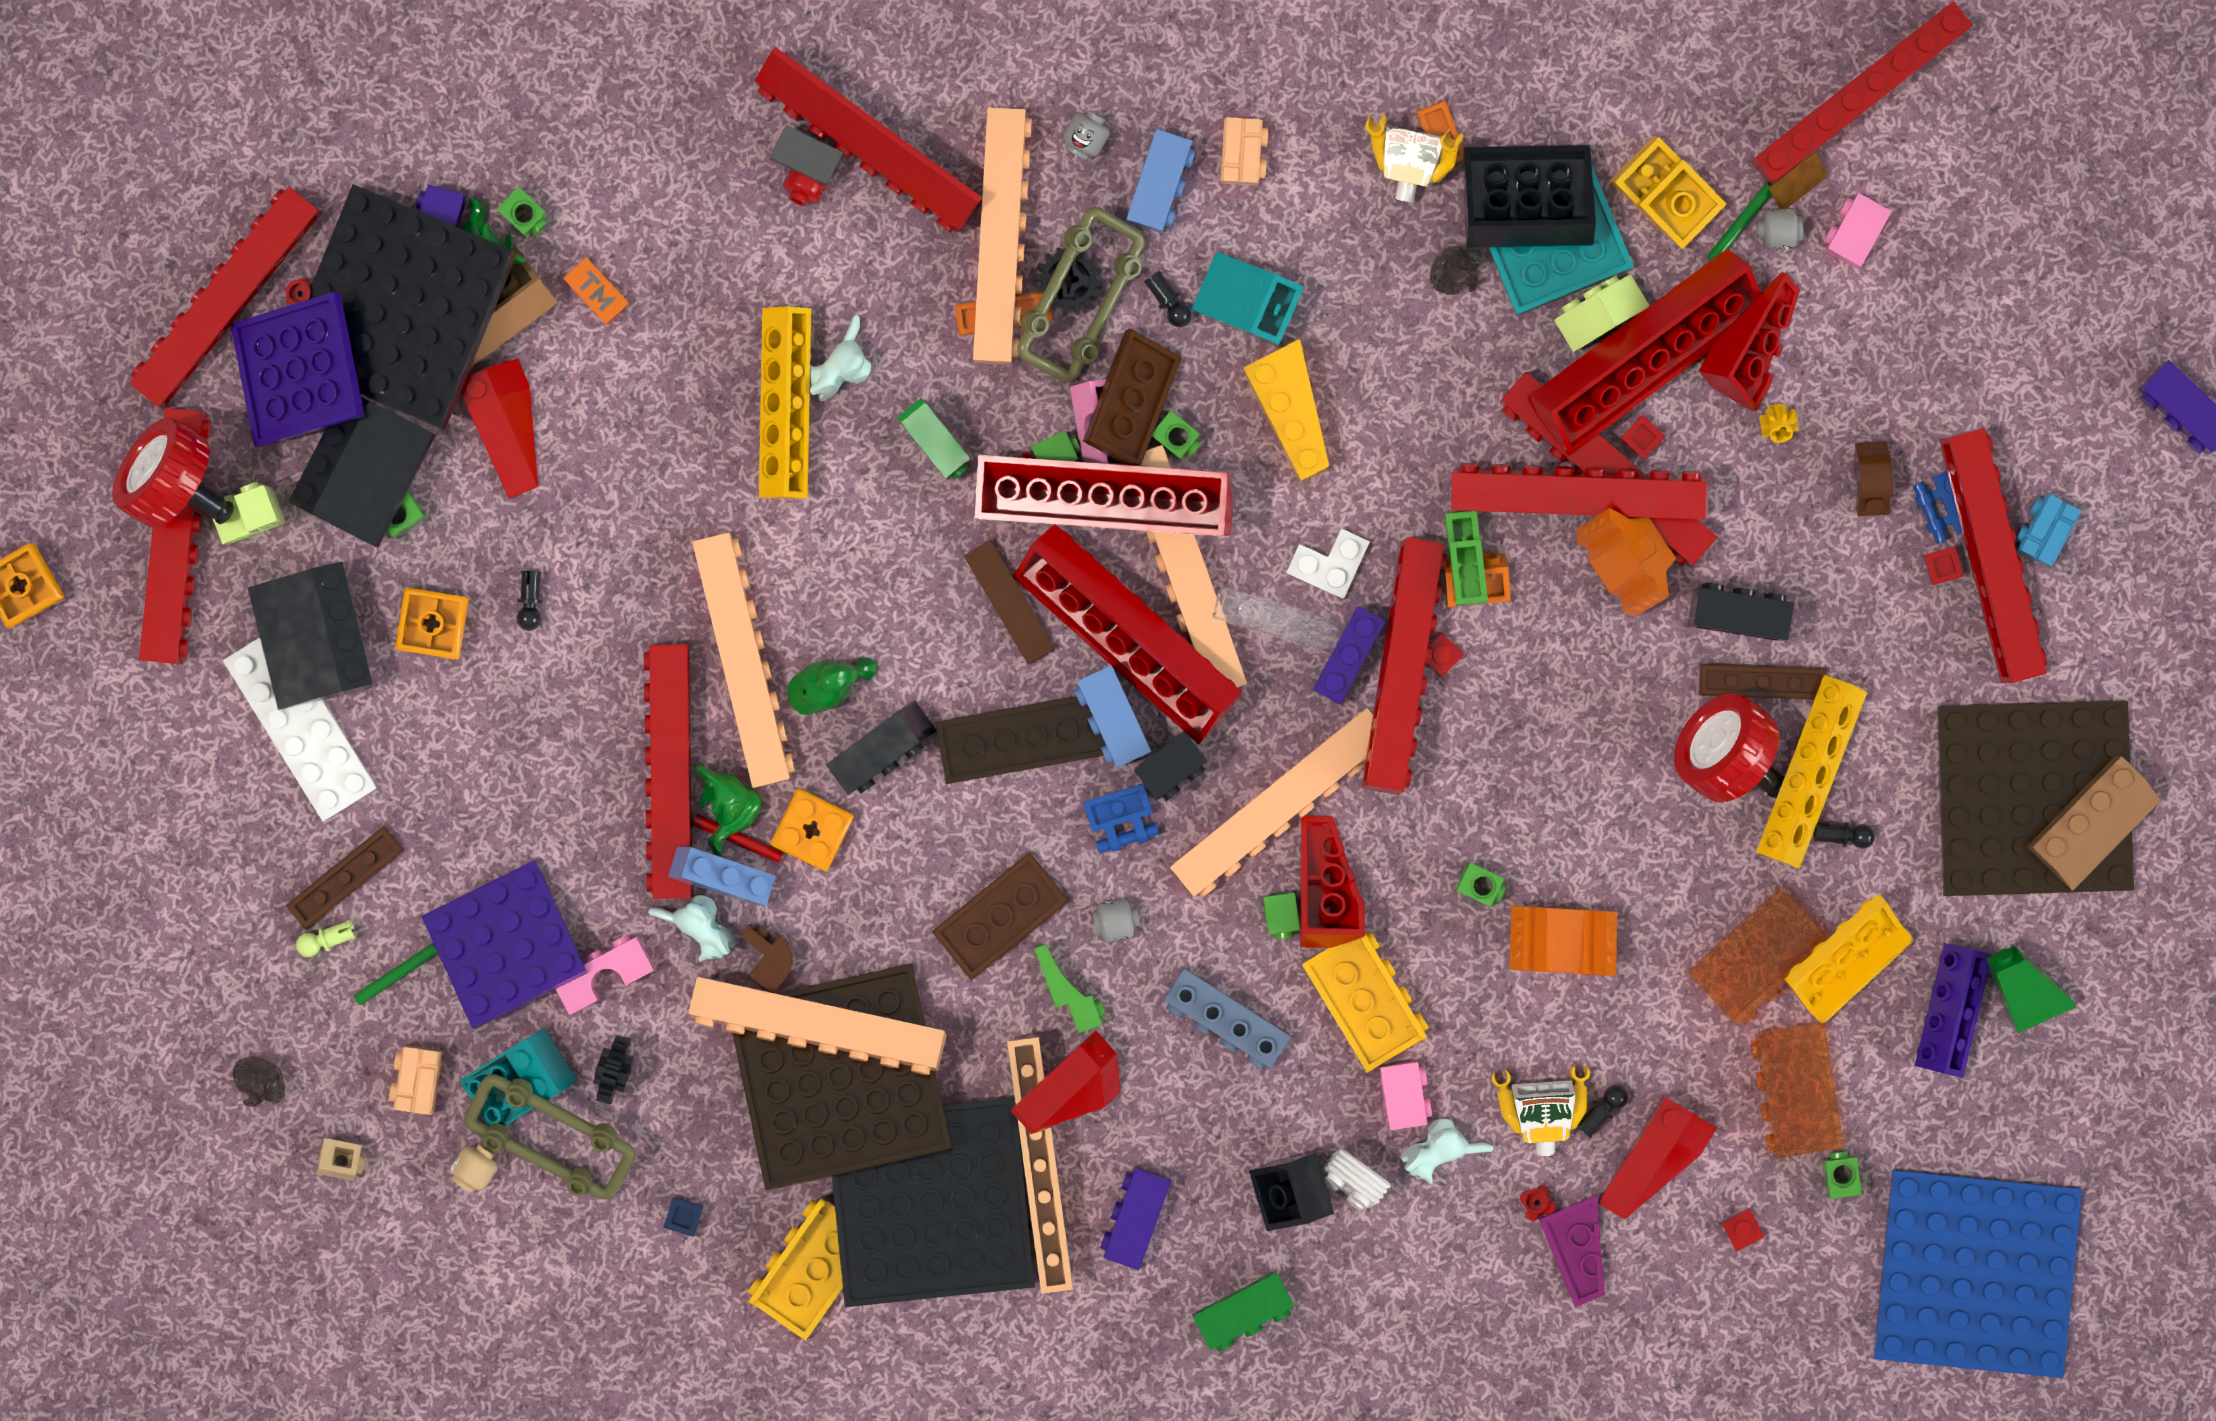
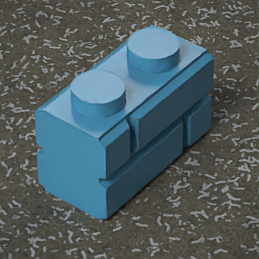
(2047, 529)

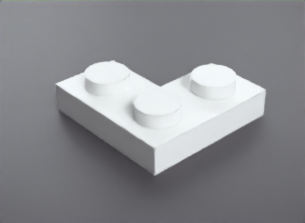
(1331, 572)

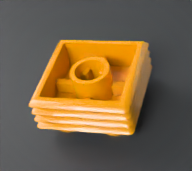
(41, 586)
(421, 605)
(831, 821)

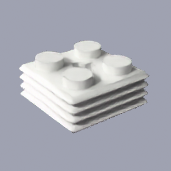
(1354, 1179)

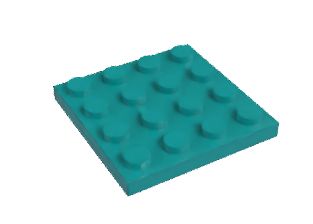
(1550, 272)

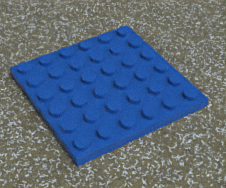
(1977, 1273)

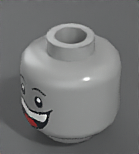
(1086, 134)
(1780, 229)
(1115, 920)

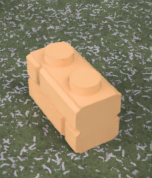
(1242, 151)
(417, 1079)

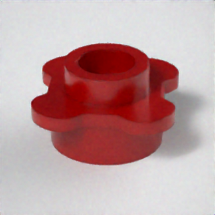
(1529, 1198)

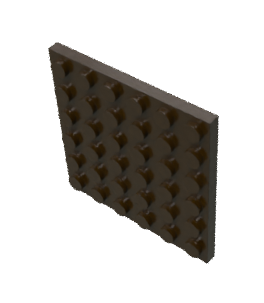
(2008, 777)
(838, 1114)

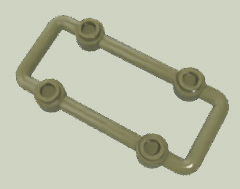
(1035, 322)
(497, 1137)

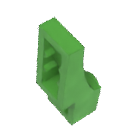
(1466, 558)
(1084, 1009)

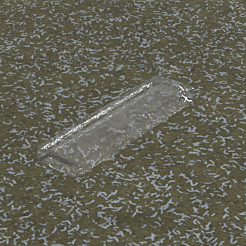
(1275, 619)

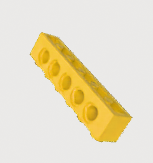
(784, 403)
(1811, 771)

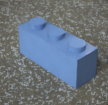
(1161, 181)
(1112, 717)
(721, 876)

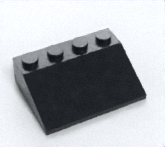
(1528, 196)
(362, 472)
(310, 636)

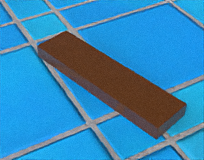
(1009, 602)
(1760, 681)
(345, 877)

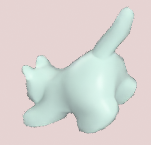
(844, 364)
(698, 921)
(1443, 1145)

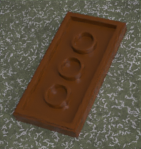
(1132, 399)
(1000, 916)

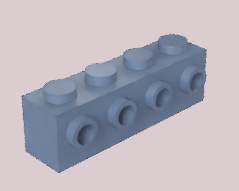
(1226, 1018)

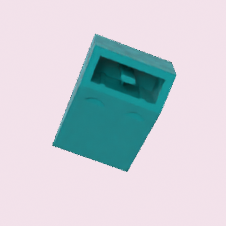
(1247, 298)
(533, 1060)

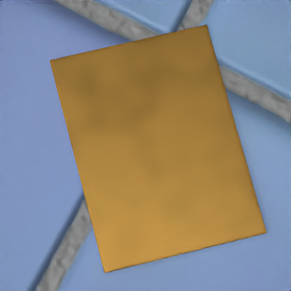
(1798, 181)

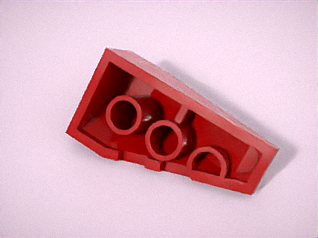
(1744, 352)
(503, 416)
(1329, 897)
(1074, 1087)
(1660, 1152)

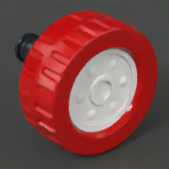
(165, 474)
(1729, 749)

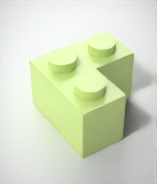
(1600, 311)
(253, 513)

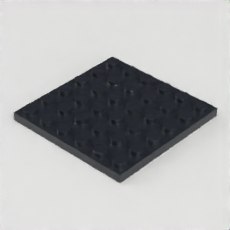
(411, 301)
(941, 1218)

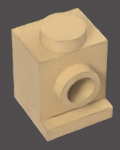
(336, 1149)

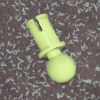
(310, 944)

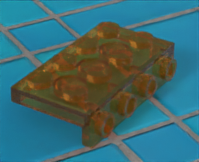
(1757, 957)
(1797, 1090)

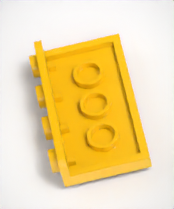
(1848, 959)
(1366, 1000)
(805, 1275)

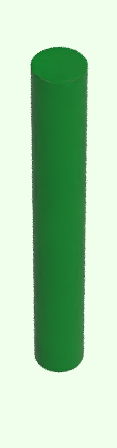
(1741, 222)
(395, 974)

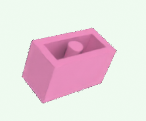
(1857, 230)
(1404, 1095)

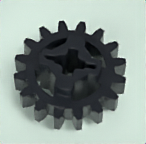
(1082, 282)
(613, 1069)

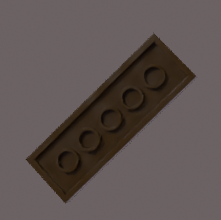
(1017, 739)

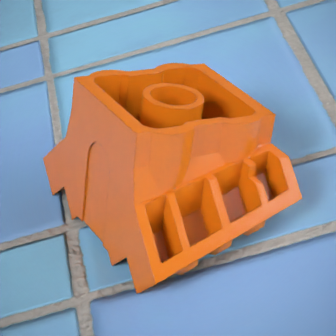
(1628, 558)
(1563, 940)

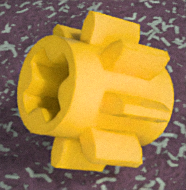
(1779, 423)

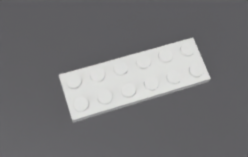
(304, 737)

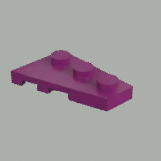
(1575, 1244)

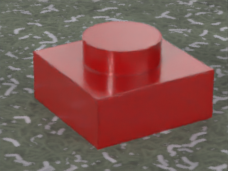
(1642, 437)
(1943, 565)
(1443, 655)
(1742, 1229)

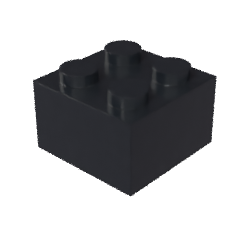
(1170, 766)
(1291, 1192)

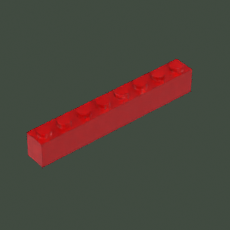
(1861, 93)
(225, 297)
(1579, 492)
(1684, 537)
(1993, 555)
(170, 571)
(1403, 666)
(670, 765)

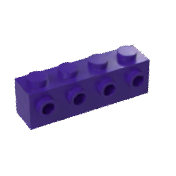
(1953, 1010)

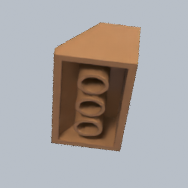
(519, 304)
(2094, 822)

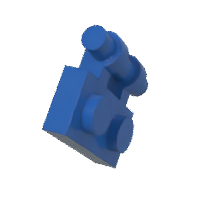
(1925, 498)
(1117, 809)

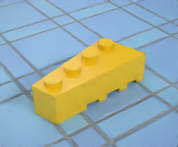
(1288, 402)

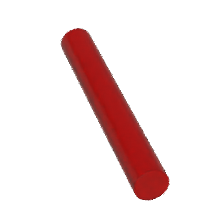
(740, 839)

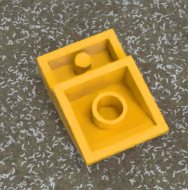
(1667, 192)

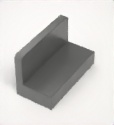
(806, 155)

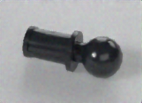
(1178, 313)
(529, 617)
(1861, 835)
(1614, 1098)

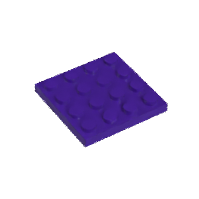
(297, 369)
(504, 944)

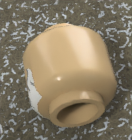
(473, 1168)

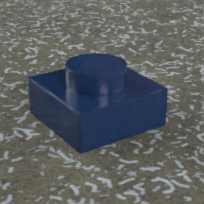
(683, 1216)

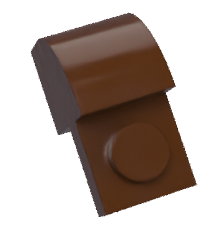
(1873, 478)
(777, 958)

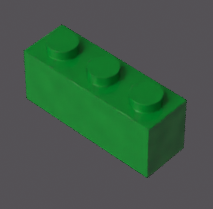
(1243, 1311)

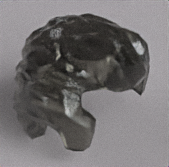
(1456, 269)
(259, 1080)

